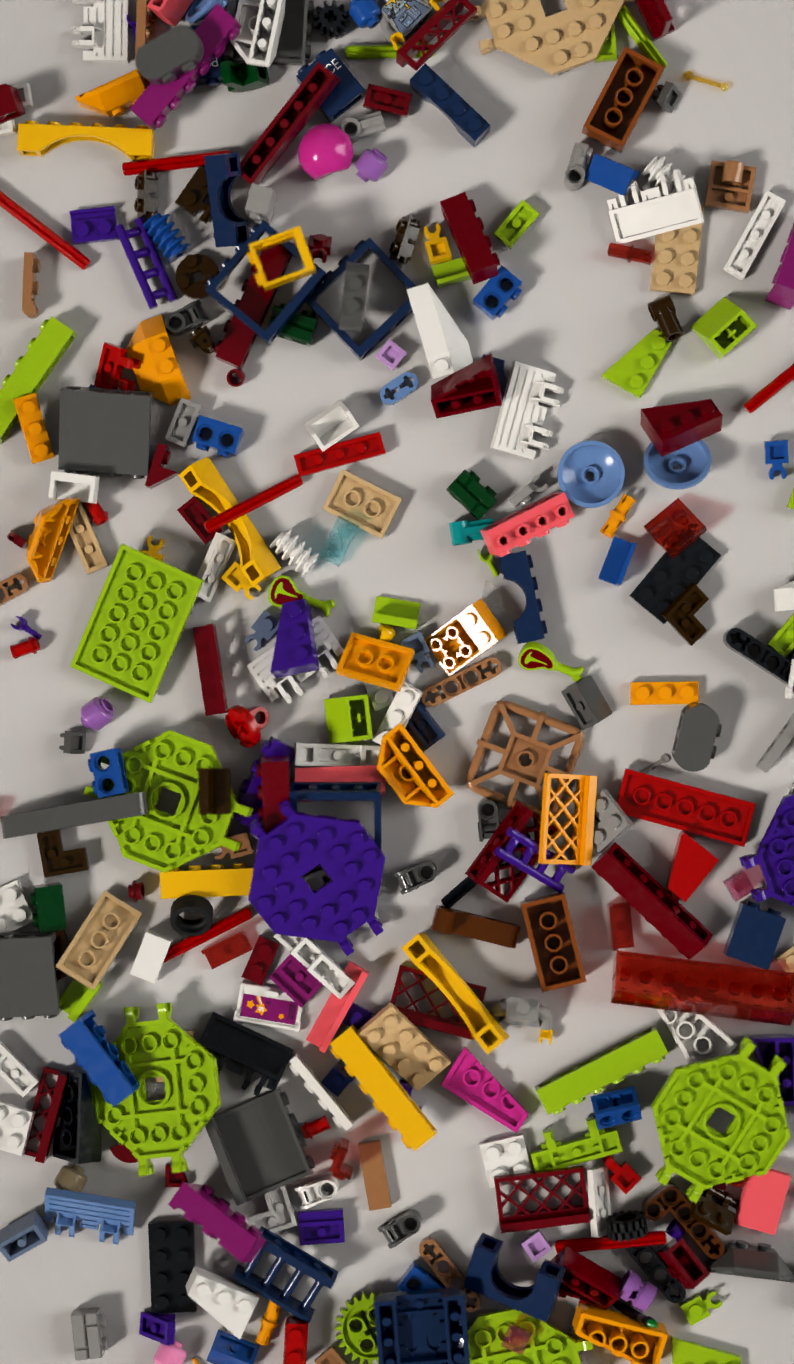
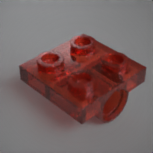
(675, 528)

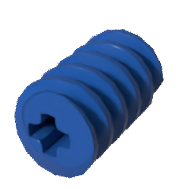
(166, 237)

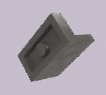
(587, 702)

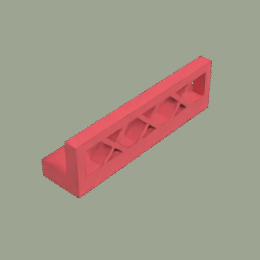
(336, 1009)

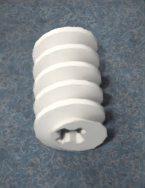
(657, 167)
(294, 552)

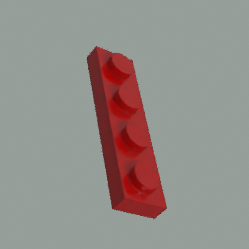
(339, 454)

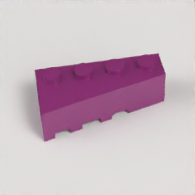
(783, 288)
(219, 1220)

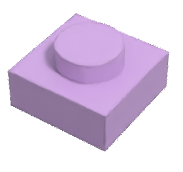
(391, 355)
(536, 1245)

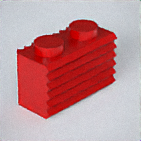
(295, 1341)

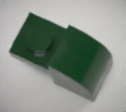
(243, 76)

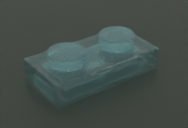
(338, 541)

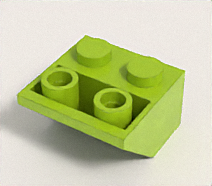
(723, 327)
(348, 719)

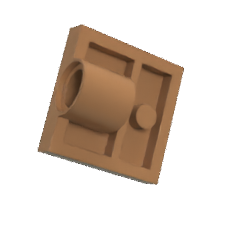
(730, 186)

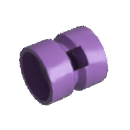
(636, 1291)

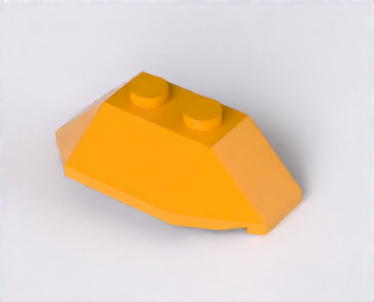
(114, 96)
(159, 365)
(49, 537)
(410, 771)

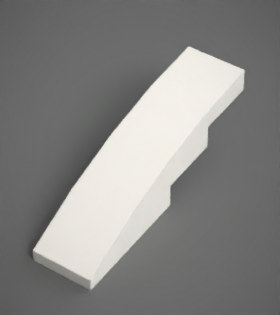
(318, 963)

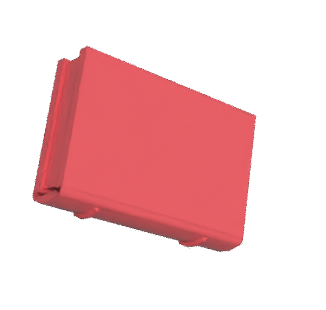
(763, 1201)

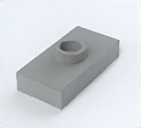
(183, 422)

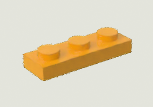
(33, 427)
(663, 693)

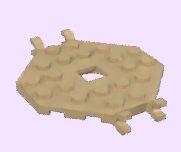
(549, 42)

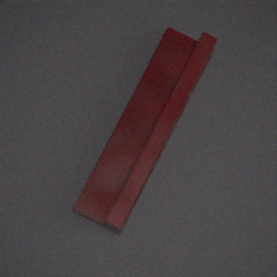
(432, 28)
(210, 669)
(53, 1111)

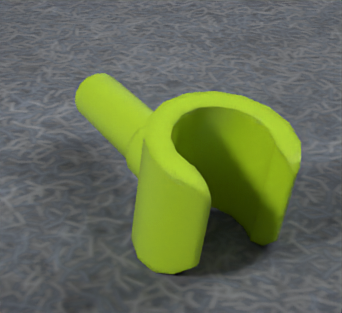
(488, 559)

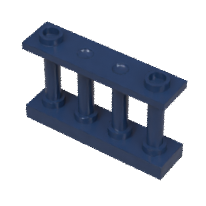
(299, 1259)

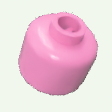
(170, 1354)

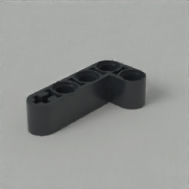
(763, 654)

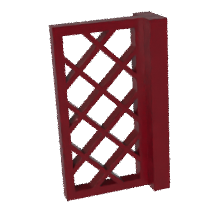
(656, 17)
(488, 862)
(429, 1021)
(542, 1218)

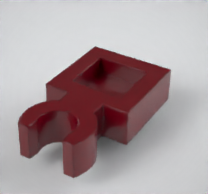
(320, 246)

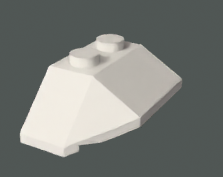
(259, 31)

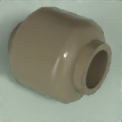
(70, 1178)

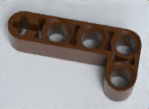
(475, 926)
(674, 1205)

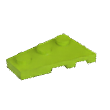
(638, 364)
(693, 1353)

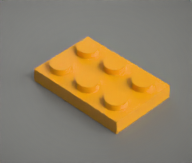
(375, 661)

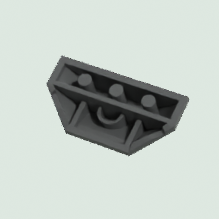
(751, 1261)

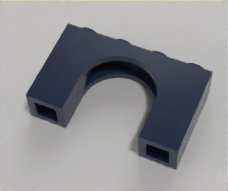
(486, 1279)

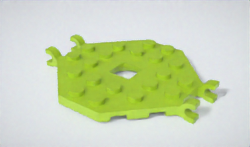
(163, 838)
(191, 1090)
(750, 1140)
(545, 1344)

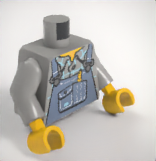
(404, 17)
(524, 1012)

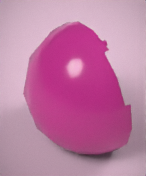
(324, 151)

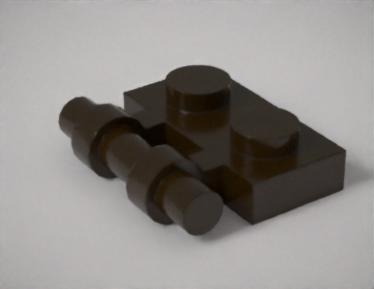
(195, 194)
(713, 1214)

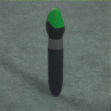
(631, 1312)

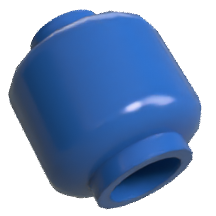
(365, 13)

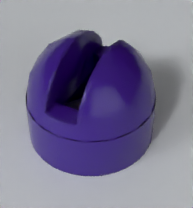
(675, 1229)

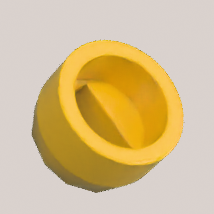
(386, 632)

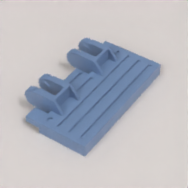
(90, 1212)

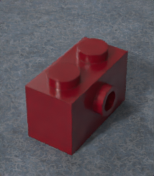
(683, 1263)

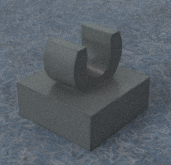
(668, 96)
(73, 742)

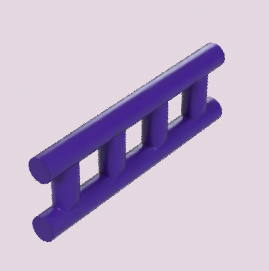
(142, 276)
(522, 863)

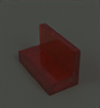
(620, 925)
(227, 949)

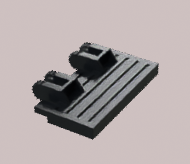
(245, 1050)

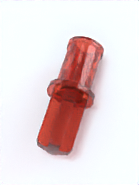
(630, 253)

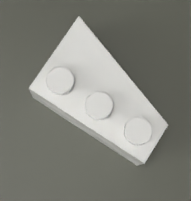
(222, 1299)

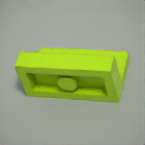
(450, 273)
(396, 612)
(77, 998)

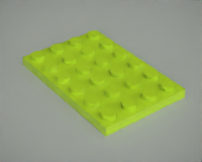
(136, 623)

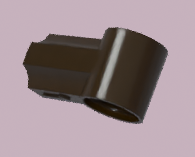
(664, 314)

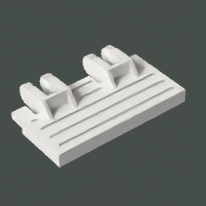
(108, 28)
(655, 213)
(521, 410)
(262, 665)

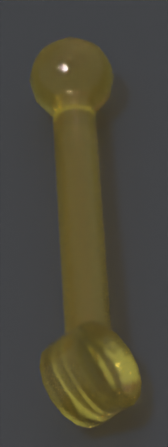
(688, 76)

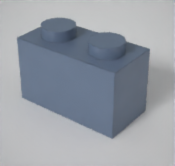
(23, 1235)

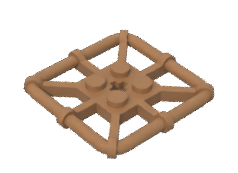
(519, 745)

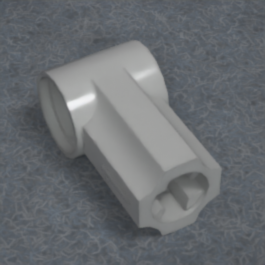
(365, 125)
(578, 165)

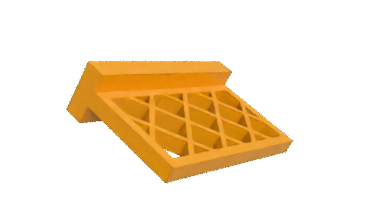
(582, 819)

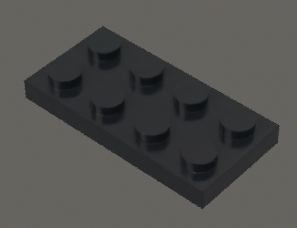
(672, 576)
(171, 1265)

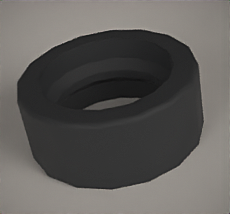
(191, 927)

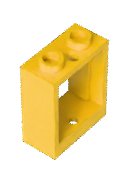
(294, 233)

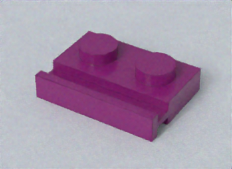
(295, 980)

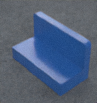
(611, 174)
(617, 561)
(231, 1350)

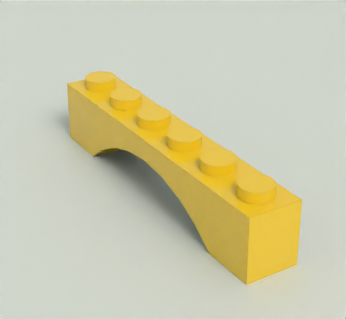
(40, 139)
(208, 485)
(474, 1013)

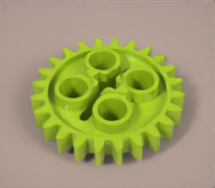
(353, 1336)

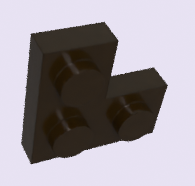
(681, 614)
(56, 860)

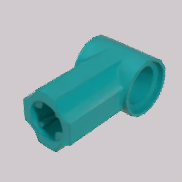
(465, 532)

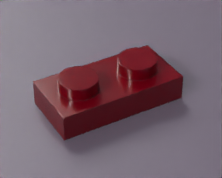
(387, 100)
(195, 516)
(260, 960)

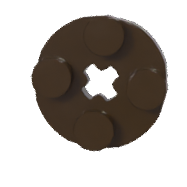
(191, 265)

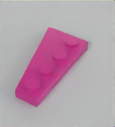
(480, 1088)

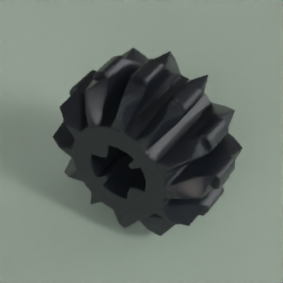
(331, 28)

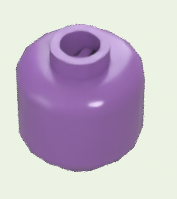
(371, 165)
(97, 713)

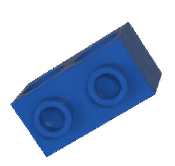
(493, 290)
(219, 431)
(115, 771)
(616, 1107)
(425, 1279)

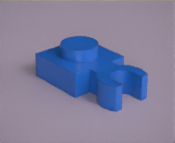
(776, 453)

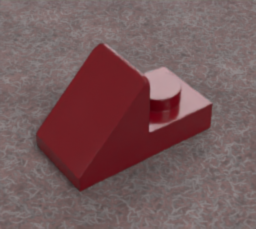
(158, 474)

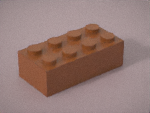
(622, 99)
(553, 941)

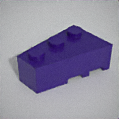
(295, 641)
(783, 1046)

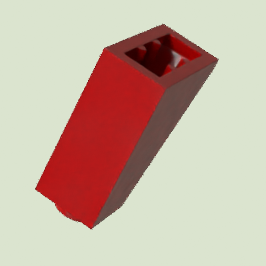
(688, 867)

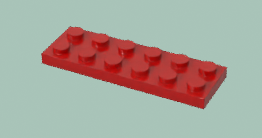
(685, 807)

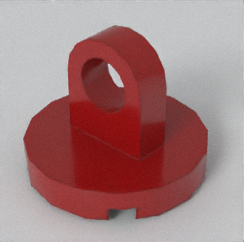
(243, 725)

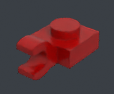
(623, 1175)

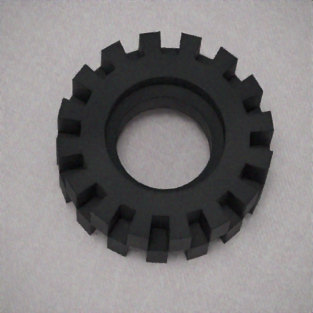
(626, 1225)

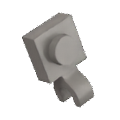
(523, 496)

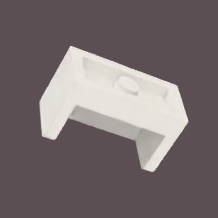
(331, 425)
(73, 485)
(151, 956)

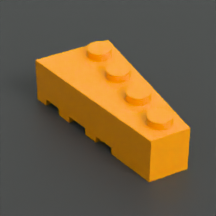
(620, 1334)

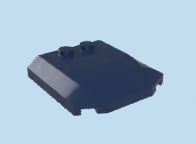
(422, 1327)

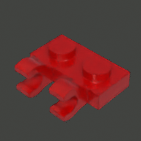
(110, 368)

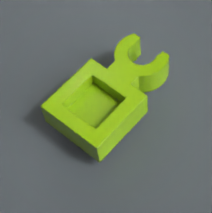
(697, 1308)

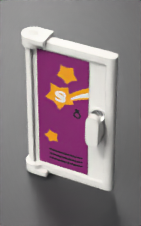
(267, 1007)

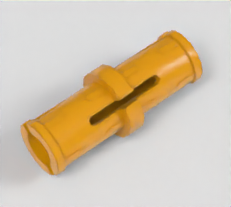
(617, 516)
(269, 1322)

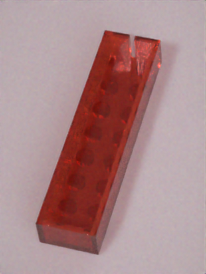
(703, 988)

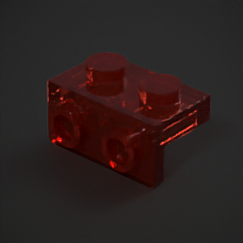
(338, 1167)

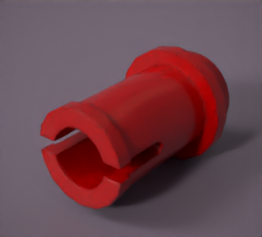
(97, 513)
(25, 647)
(315, 1127)

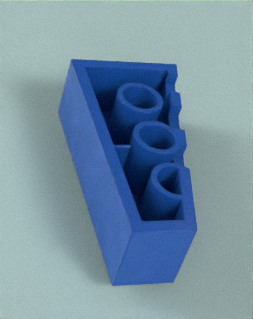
(99, 1059)

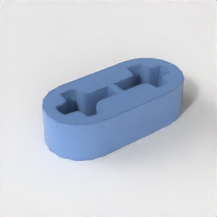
(402, 393)

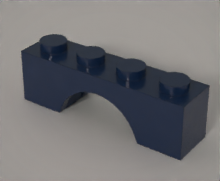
(453, 106)
(221, 174)
(516, 568)

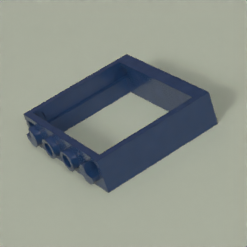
(290, 309)
(388, 326)
(341, 791)

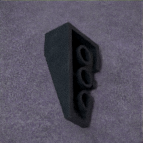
(78, 1133)

